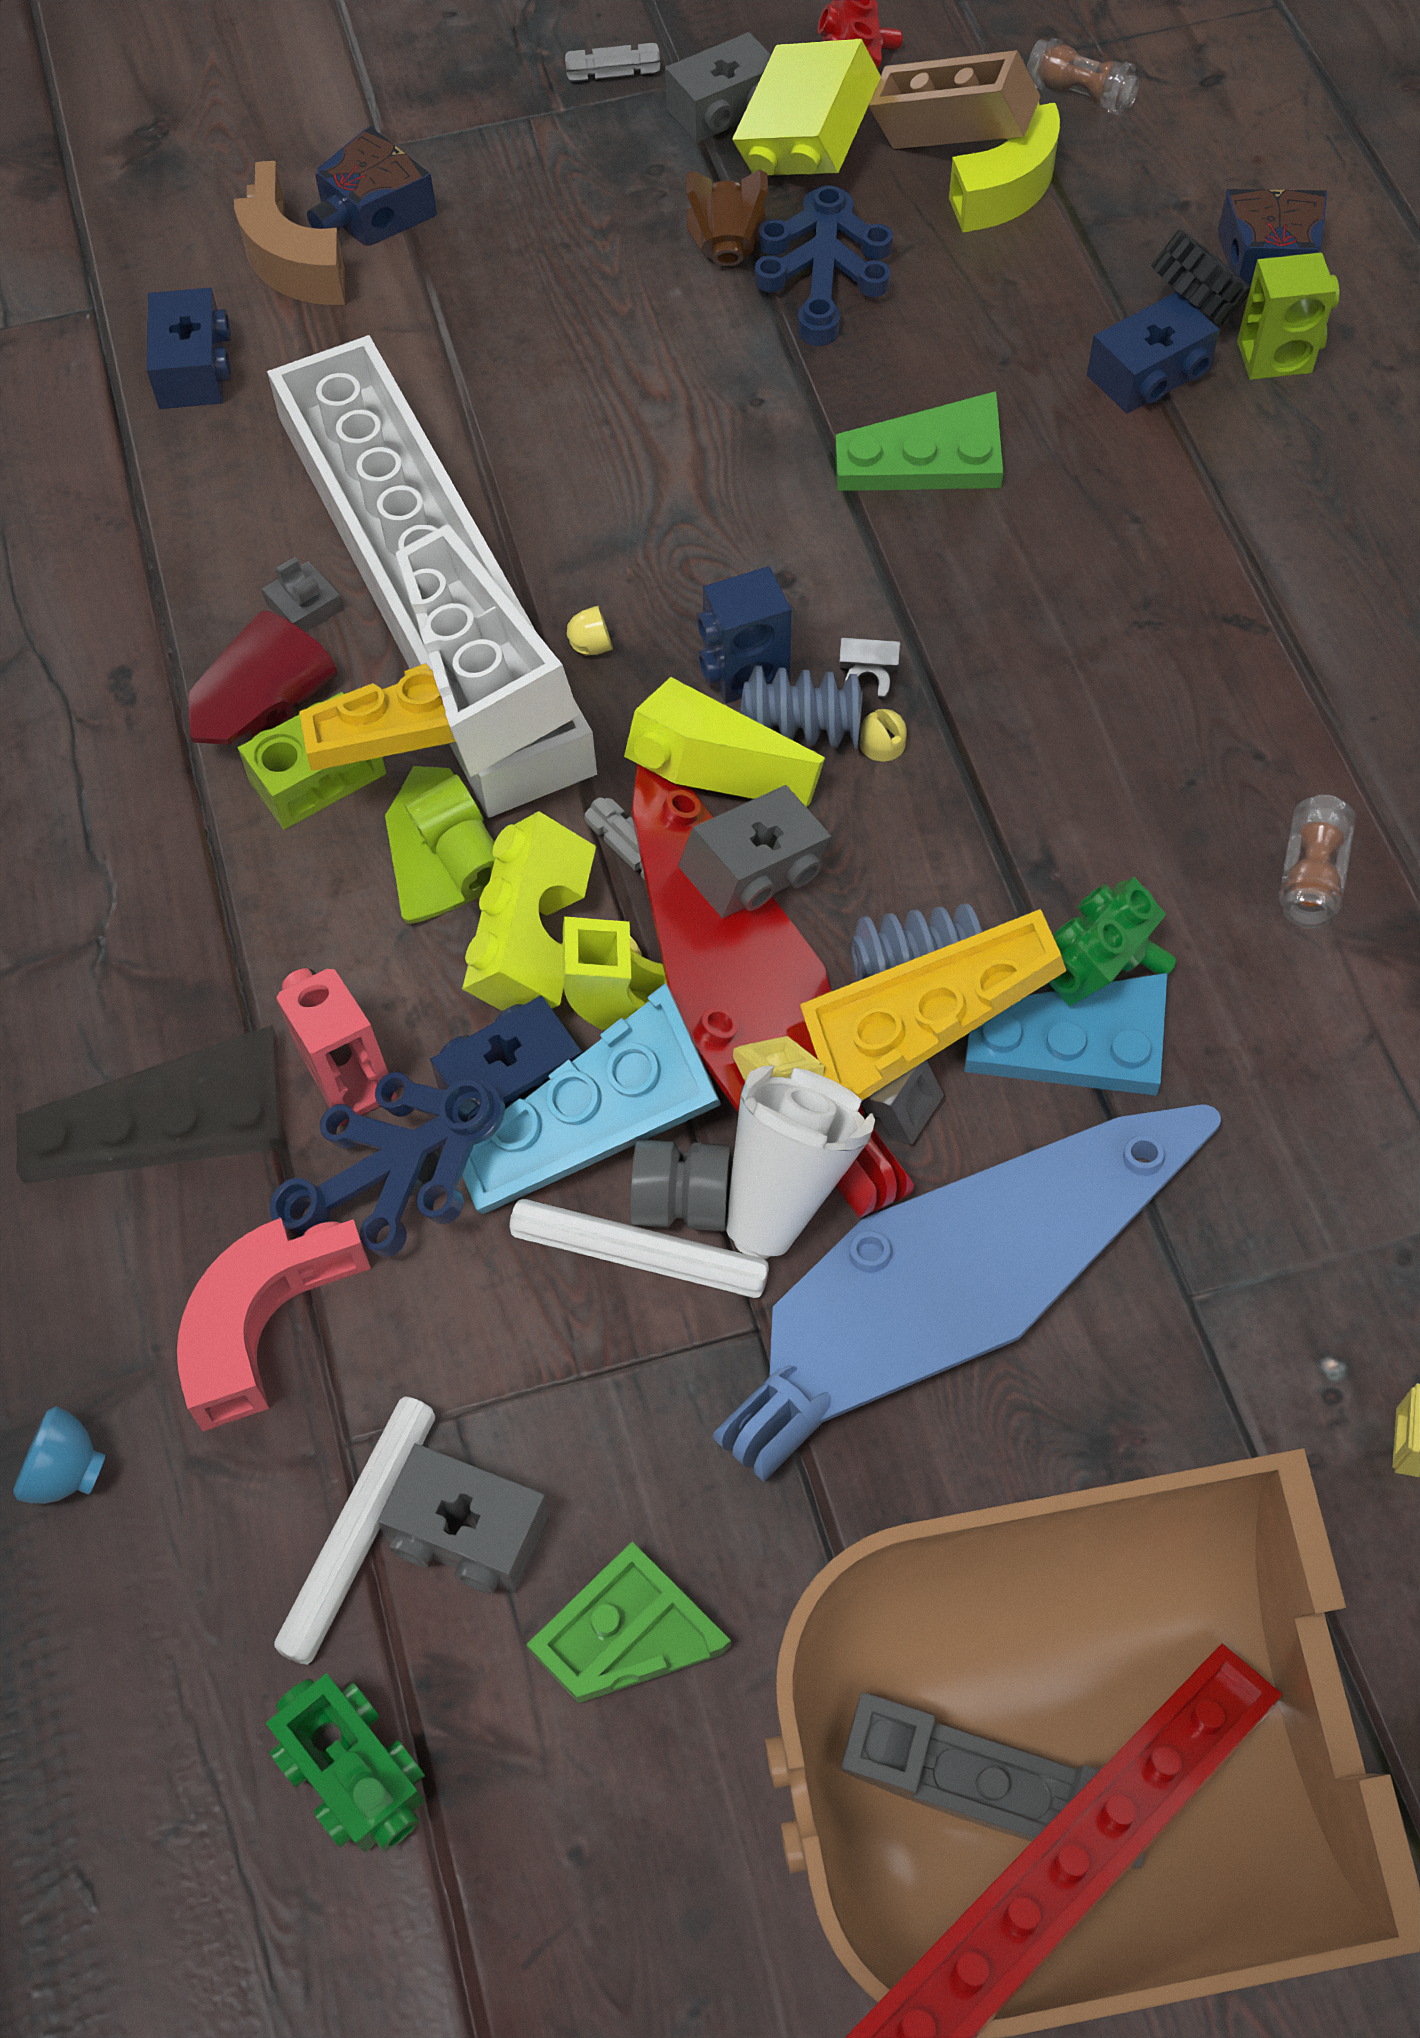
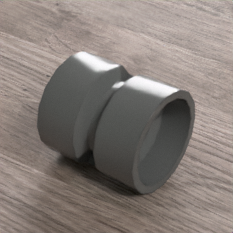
(680, 1185)

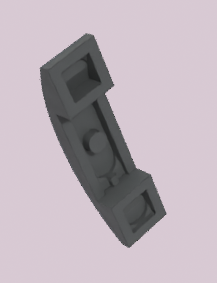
(957, 1770)

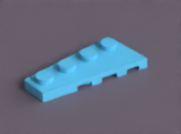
(618, 1091)

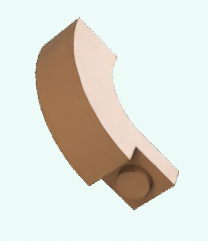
(283, 254)

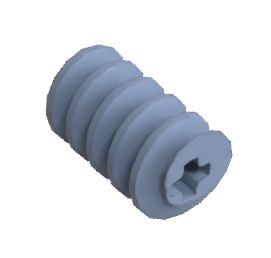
(804, 705)
(893, 945)

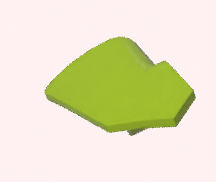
(437, 844)

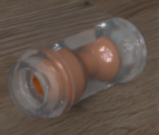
(1062, 68)
(1314, 887)

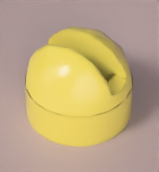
(589, 632)
(875, 740)

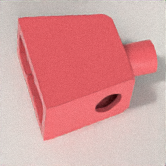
(323, 1018)

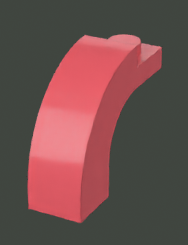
(238, 1298)

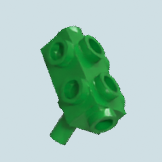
(1109, 938)
(362, 1784)

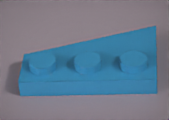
(1096, 1043)

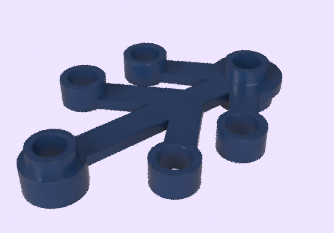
(827, 213)
(398, 1159)

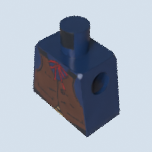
(372, 190)
(1270, 226)

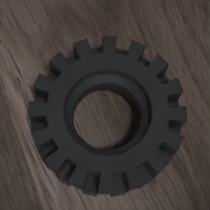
(1201, 277)

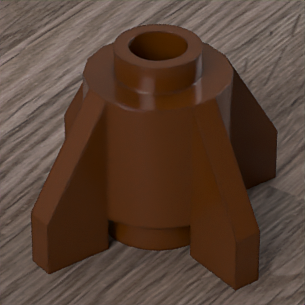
(726, 215)

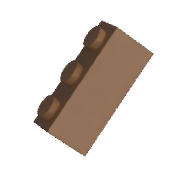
(955, 100)

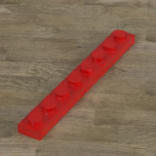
(1076, 1858)

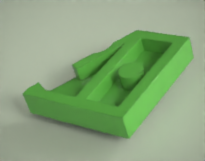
(625, 1631)

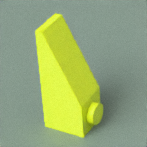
(717, 748)

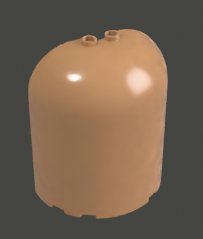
(1061, 1640)

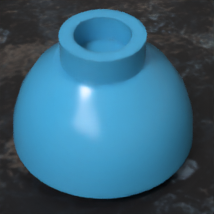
(58, 1460)

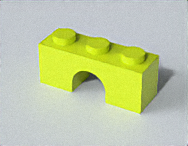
(534, 871)

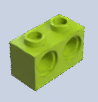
(1287, 315)
(283, 777)

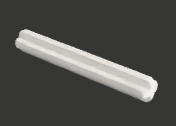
(639, 1248)
(352, 1534)

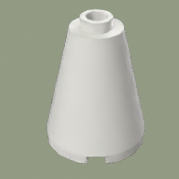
(789, 1155)

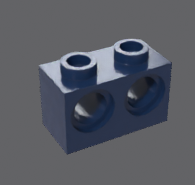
(742, 628)

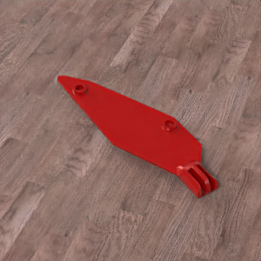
(738, 974)

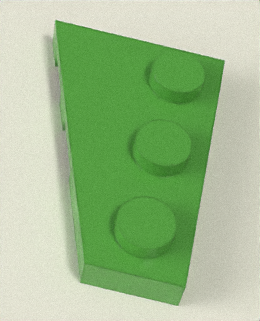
(925, 450)

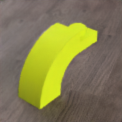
(603, 973)

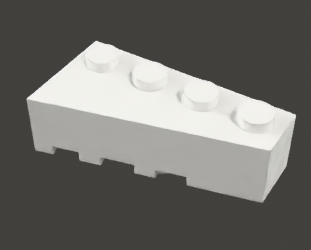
(486, 658)

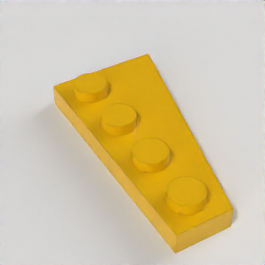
(376, 721)
(916, 1009)

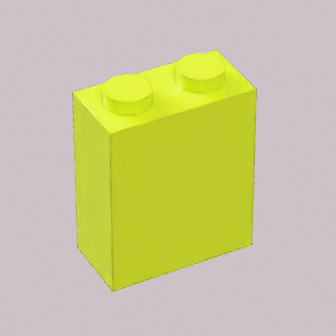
(807, 107)

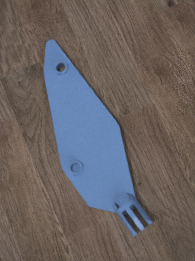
(952, 1275)

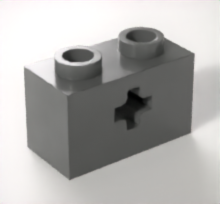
(715, 86)
(754, 852)
(442, 1490)

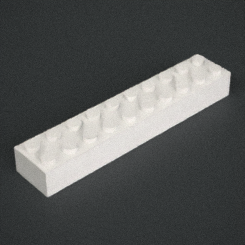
(387, 493)

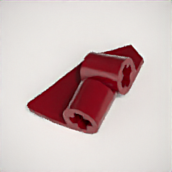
(257, 681)

